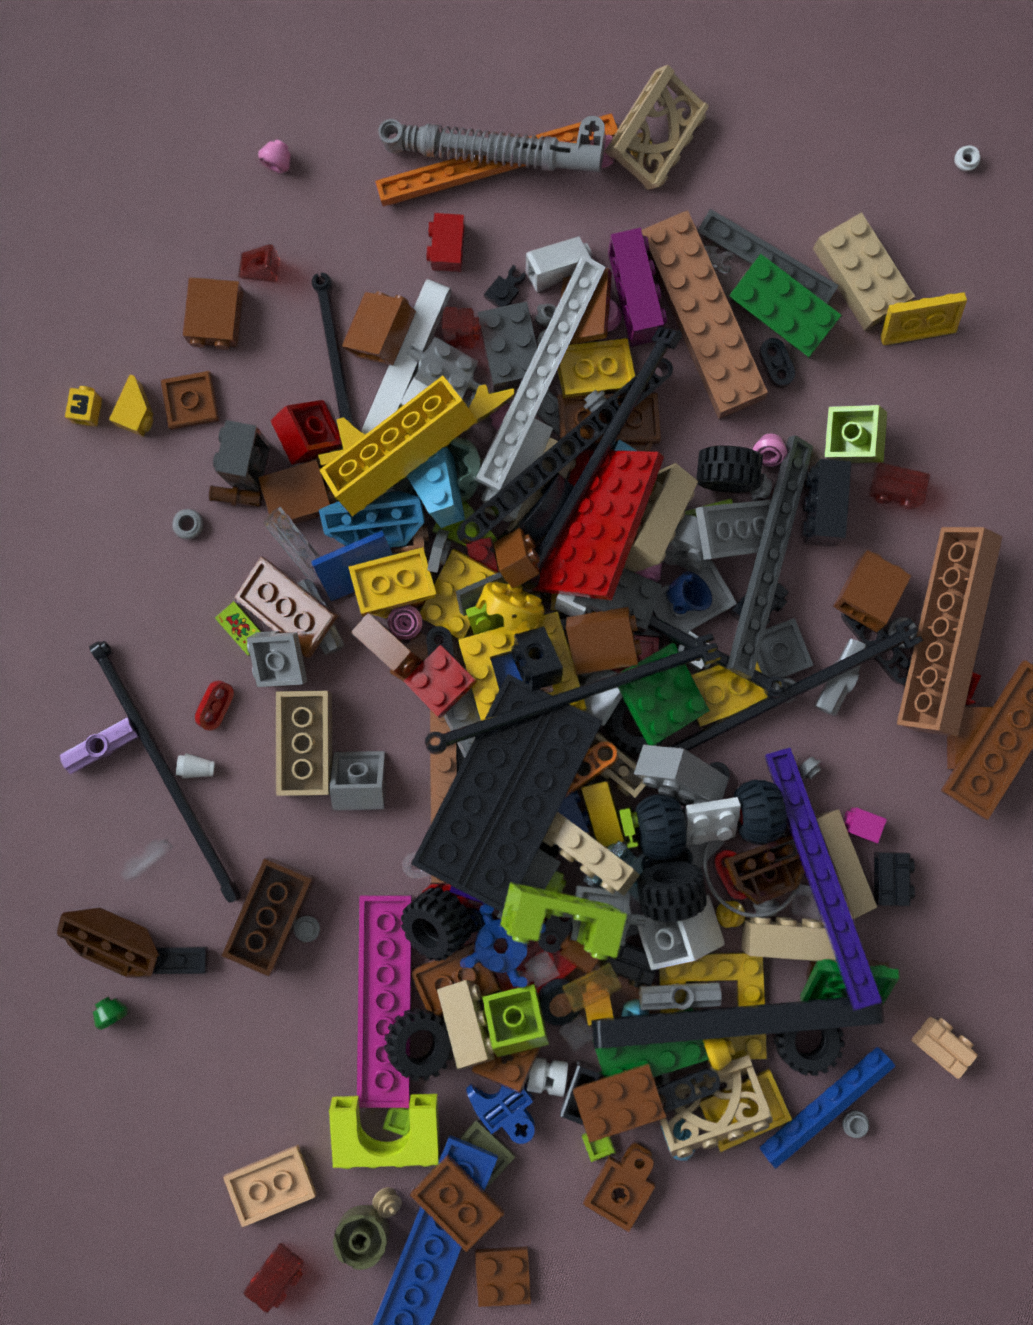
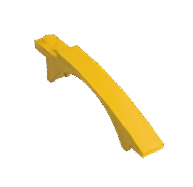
(481, 407)

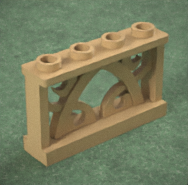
(678, 138)
(718, 1131)

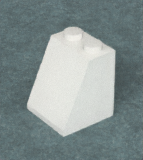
(681, 941)

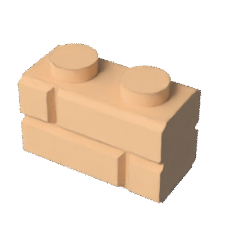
(944, 1047)

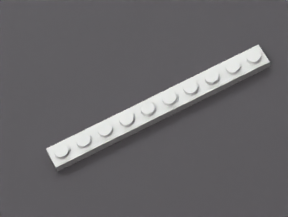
(540, 373)

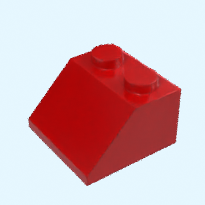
(306, 431)

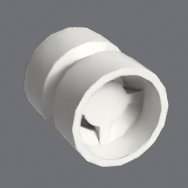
(556, 1079)

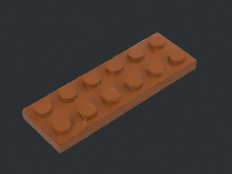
(996, 748)

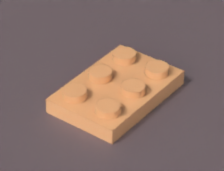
(269, 1185)

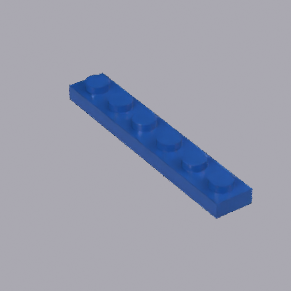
(827, 1107)

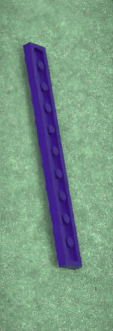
(823, 881)

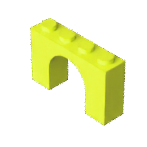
(357, 1149)

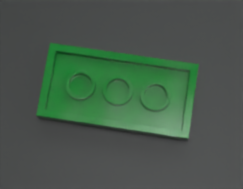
(660, 1056)

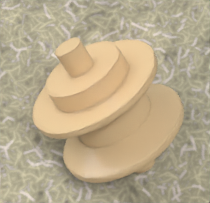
(386, 1202)

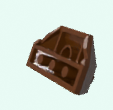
(767, 870)
(109, 941)

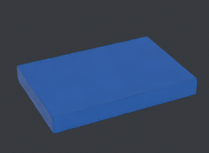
(334, 569)

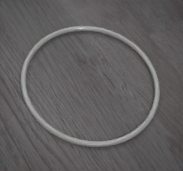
(730, 907)

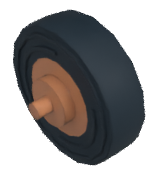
(554, 1003)

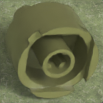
(354, 1250)

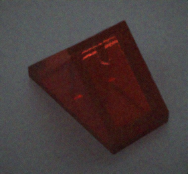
(260, 264)

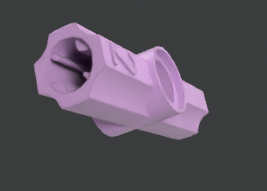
(86, 753)

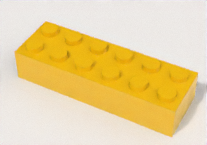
(397, 446)

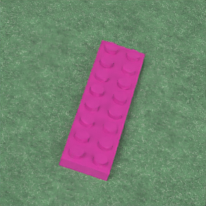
(382, 996)

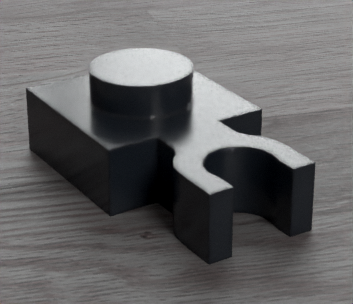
(503, 290)

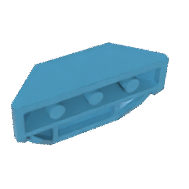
(393, 513)

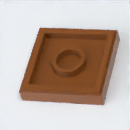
(189, 400)

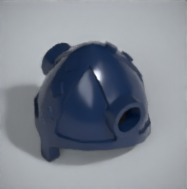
(689, 593)

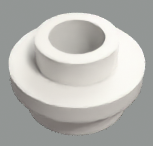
(970, 152)

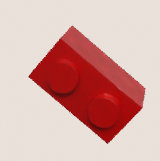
(447, 242)

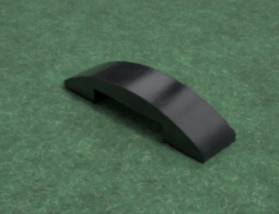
(546, 509)

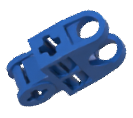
(504, 1110)

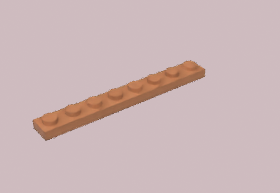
(441, 771)

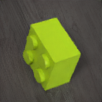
(856, 434)
(515, 1020)

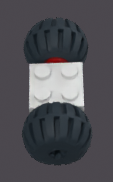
(754, 811)

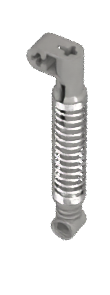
(544, 152)

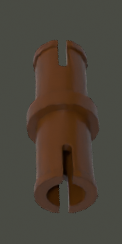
(235, 496)

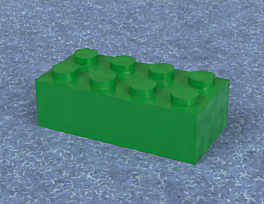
(785, 305)

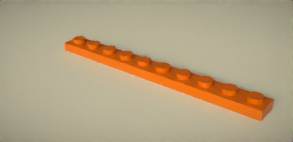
(454, 173)

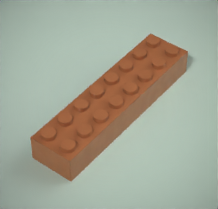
(704, 315)
(950, 630)

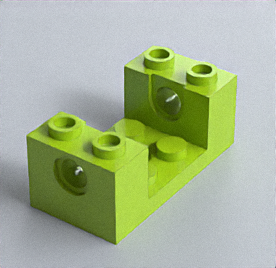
(600, 922)

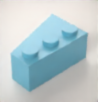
(438, 488)

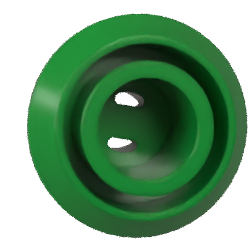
(108, 1012)

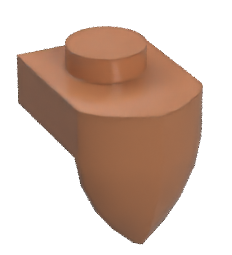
(418, 539)

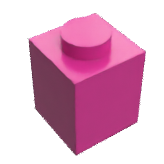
(864, 824)

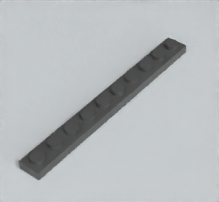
(769, 558)

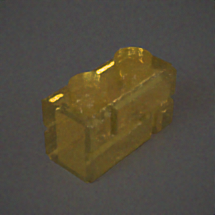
(592, 988)

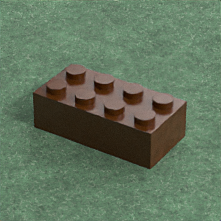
(268, 916)

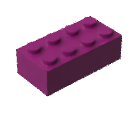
(636, 285)

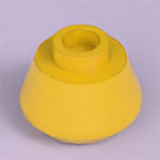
(719, 1052)

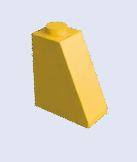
(603, 813)

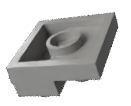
(276, 659)

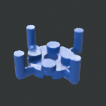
(487, 956)

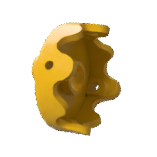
(507, 601)

